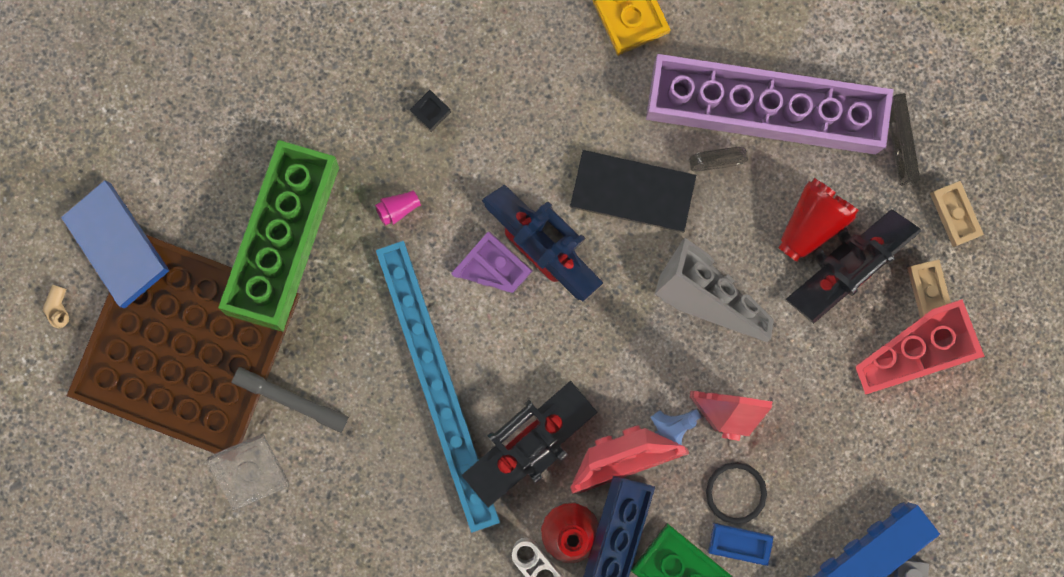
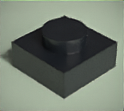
(430, 110)

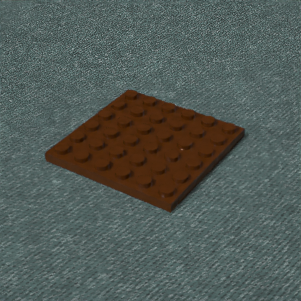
(175, 355)

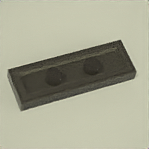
(903, 141)

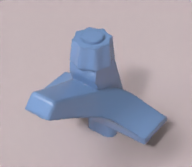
(675, 426)

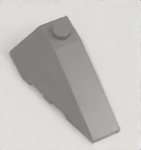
(700, 290)

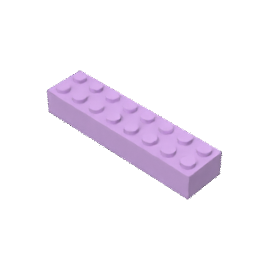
(769, 104)

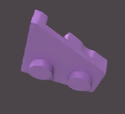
(493, 265)

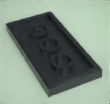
(633, 191)

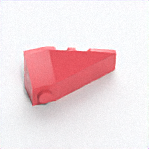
(928, 346)
(731, 413)

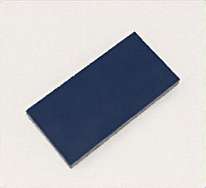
(619, 528)

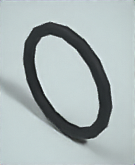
(755, 473)

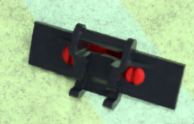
(851, 264)
(532, 448)

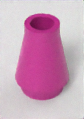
(396, 207)

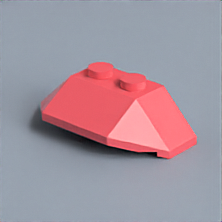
(623, 457)

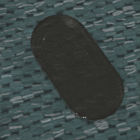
(718, 159)

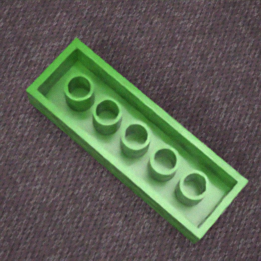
(279, 236)

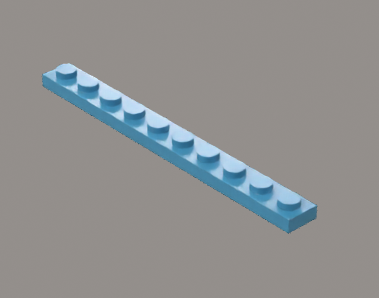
(434, 379)

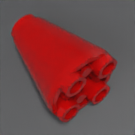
(815, 220)
(565, 521)

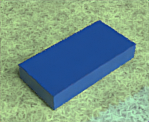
(740, 544)

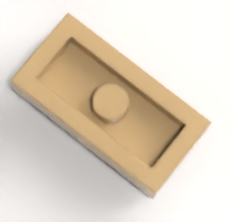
(956, 214)
(928, 286)

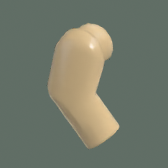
(54, 308)

